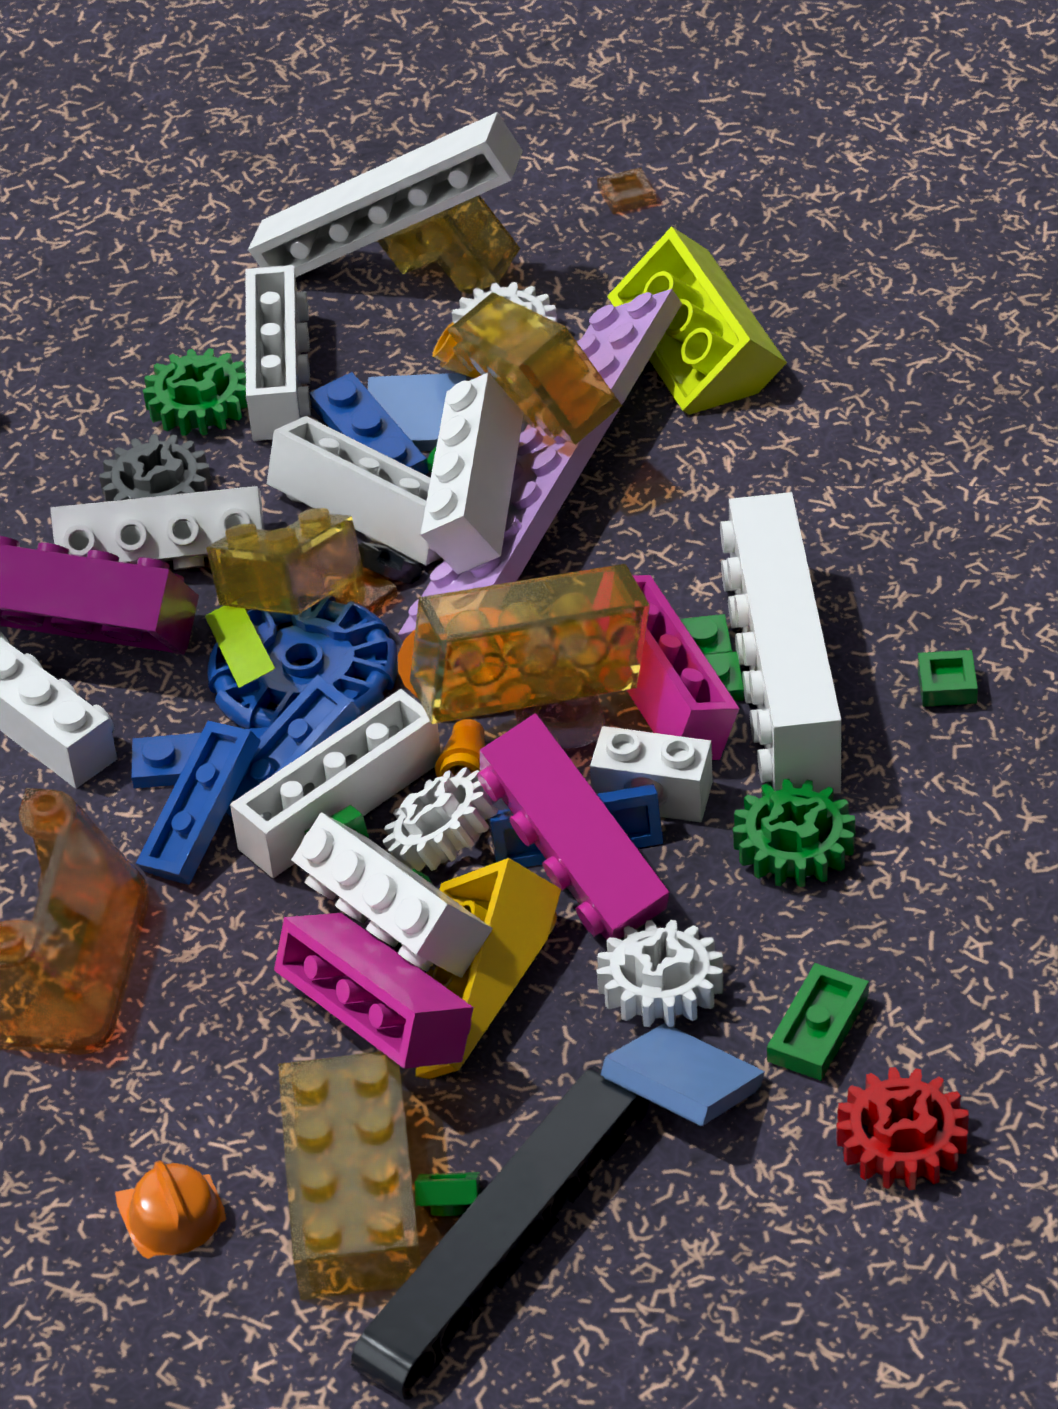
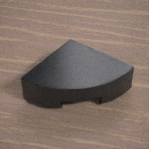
(374, 554)

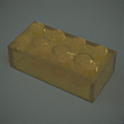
(535, 366)
(528, 643)
(348, 1175)

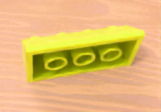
(714, 342)

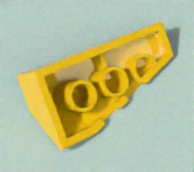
(522, 916)

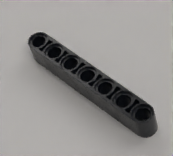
(494, 1233)

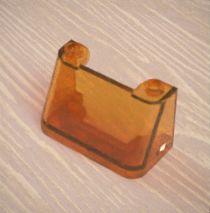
(74, 959)

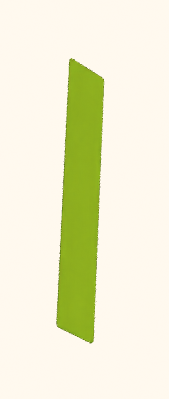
(239, 644)

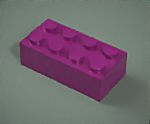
(95, 597)

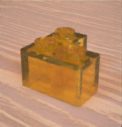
(464, 242)
(285, 566)

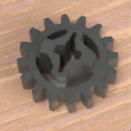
(155, 470)

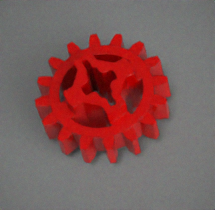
(903, 1128)

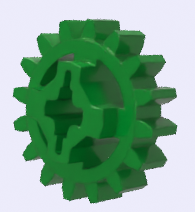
(196, 391)
(794, 832)

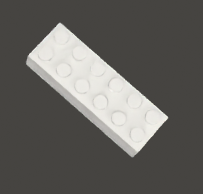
(781, 644)

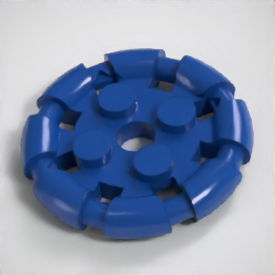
(321, 634)

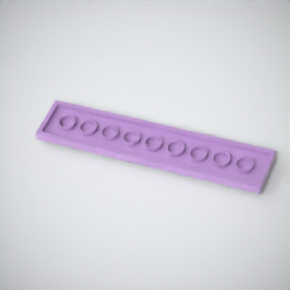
(547, 468)

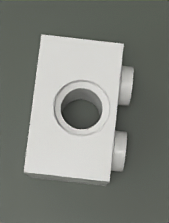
(672, 763)

